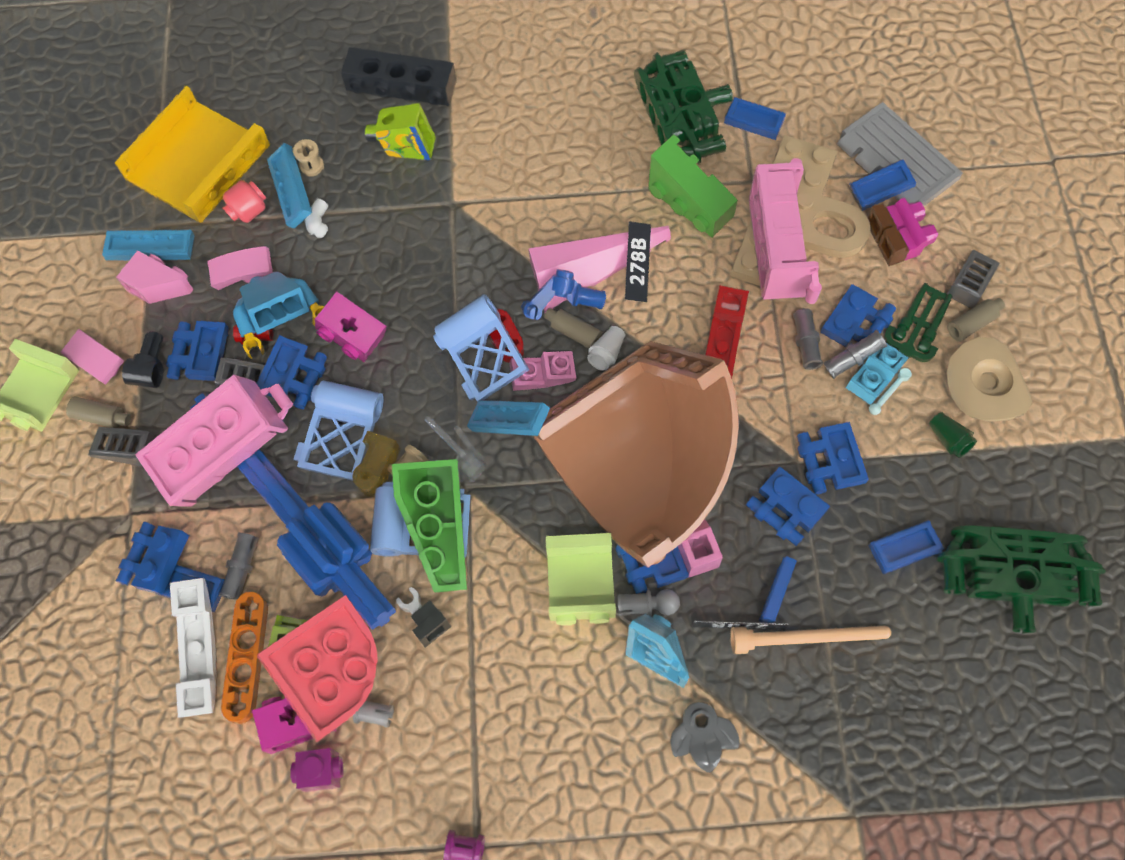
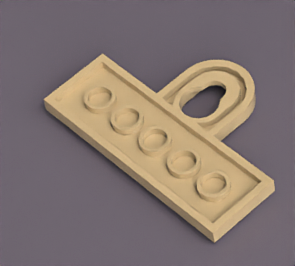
(817, 165)

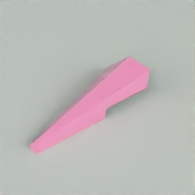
(588, 259)

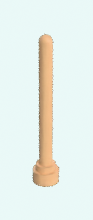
(745, 640)

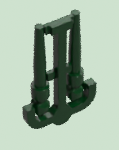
(930, 333)

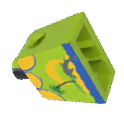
(403, 132)

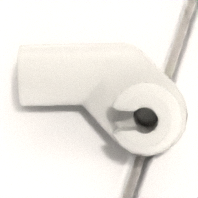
(314, 222)

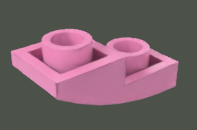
(239, 266)
(92, 356)
(544, 372)

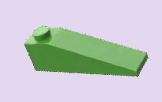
(432, 513)

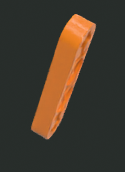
(240, 657)

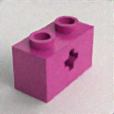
(342, 314)
(274, 729)

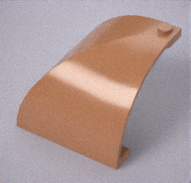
(647, 446)

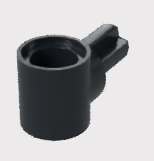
(144, 367)

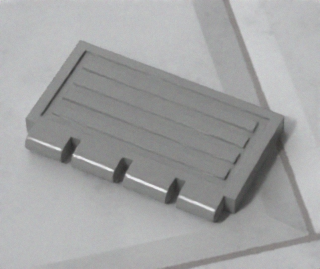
(884, 139)

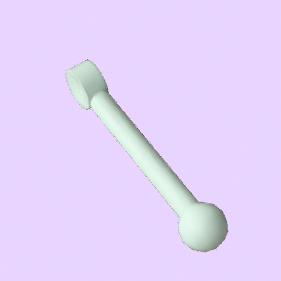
(903, 375)

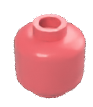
(244, 201)

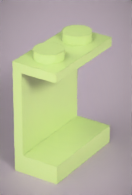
(35, 386)
(580, 578)

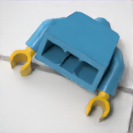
(269, 303)

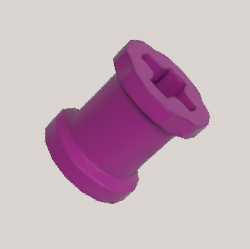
(463, 847)

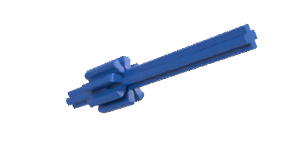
(319, 542)

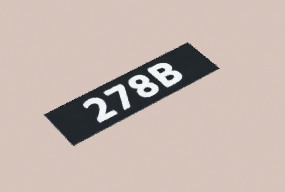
(637, 261)
(748, 625)

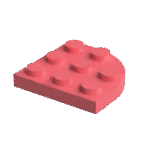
(325, 667)

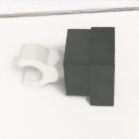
(428, 618)

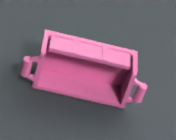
(780, 234)
(213, 439)

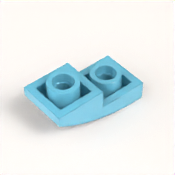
(876, 373)

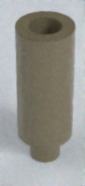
(975, 319)
(573, 327)
(97, 412)

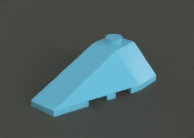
(657, 647)

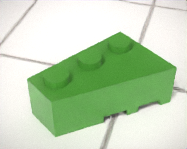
(688, 189)

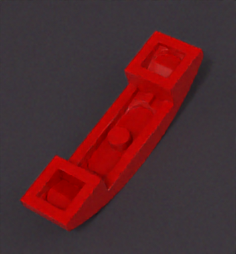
(727, 325)

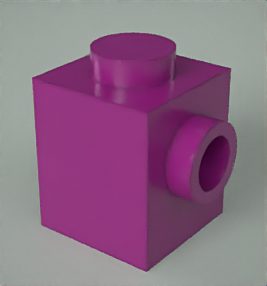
(317, 770)

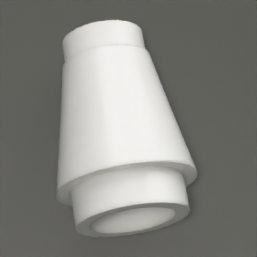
(606, 348)

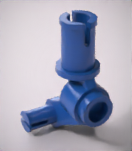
(564, 286)

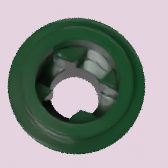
(953, 435)

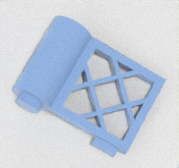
(468, 327)
(344, 405)
(389, 529)

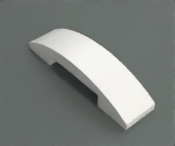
(195, 647)

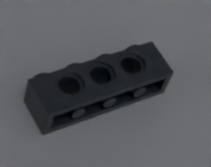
(399, 76)

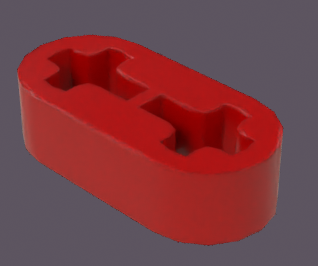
(495, 336)

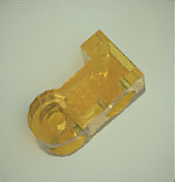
(373, 470)

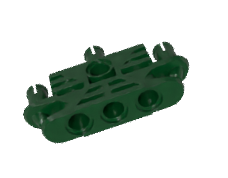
(681, 105)
(1040, 561)

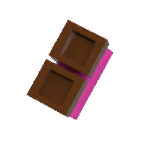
(899, 231)

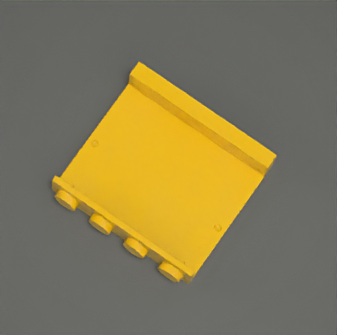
(191, 156)

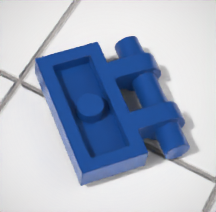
(850, 314)
(205, 352)
(284, 365)
(841, 455)
(792, 499)
(159, 560)
(664, 573)

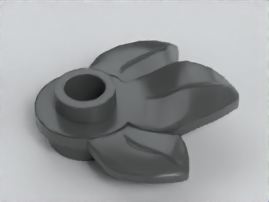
(704, 741)

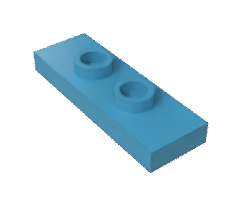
(289, 186)
(161, 243)
(508, 417)

